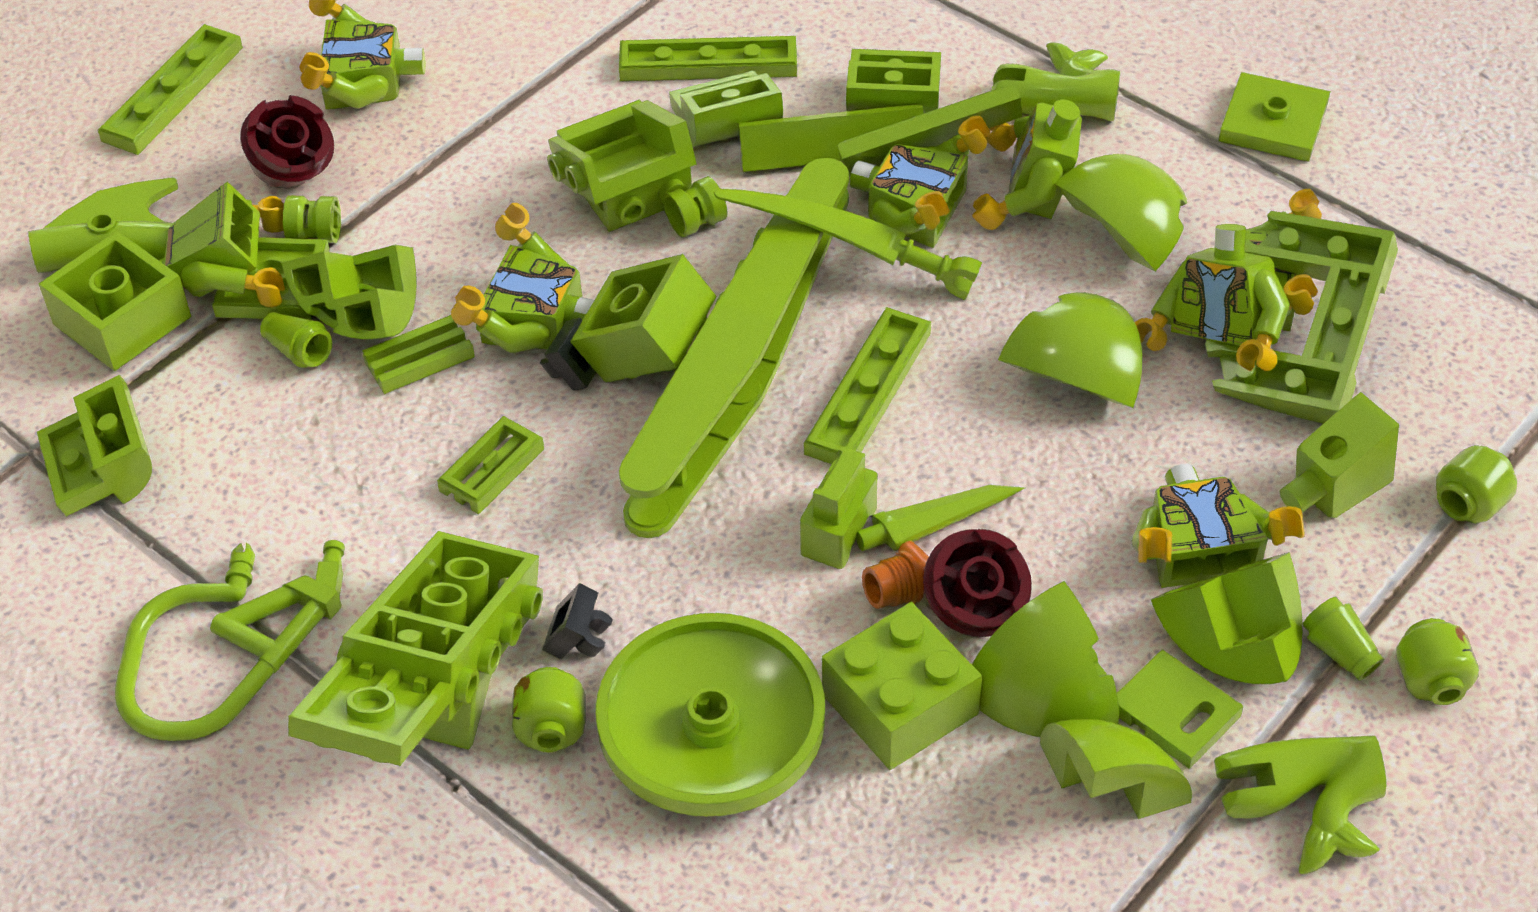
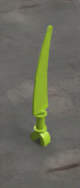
(864, 234)

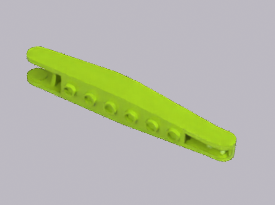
(729, 361)

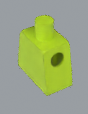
(1344, 459)

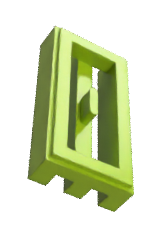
(415, 348)
(498, 466)

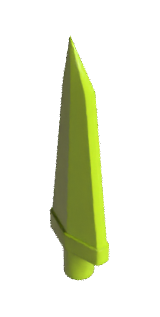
(929, 516)

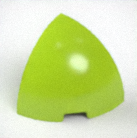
(1131, 201)
(357, 294)
(1081, 344)
(1239, 621)
(1045, 667)
(1114, 759)

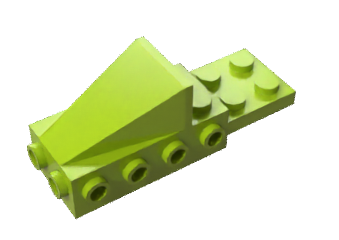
(423, 652)

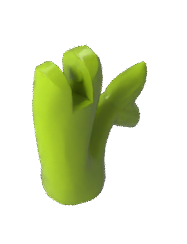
(1078, 82)
(1290, 769)

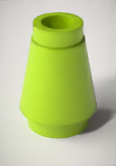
(299, 339)
(1343, 637)

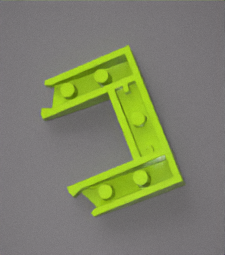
(1356, 270)

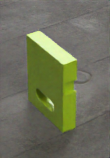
(1166, 698)

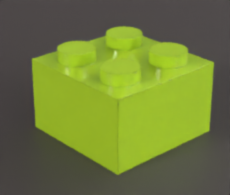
(115, 300)
(644, 319)
(901, 685)

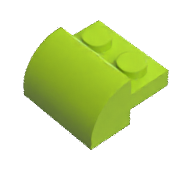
(893, 79)
(720, 104)
(96, 449)

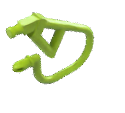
(317, 596)

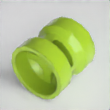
(694, 207)
(312, 218)

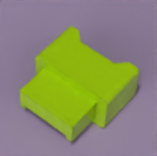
(838, 509)

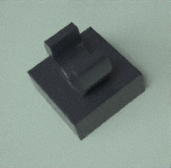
(566, 361)
(572, 624)

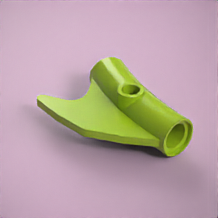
(100, 215)

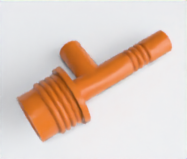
(896, 578)

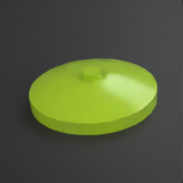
(710, 714)

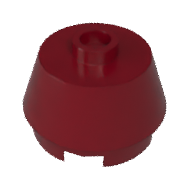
(287, 141)
(976, 581)

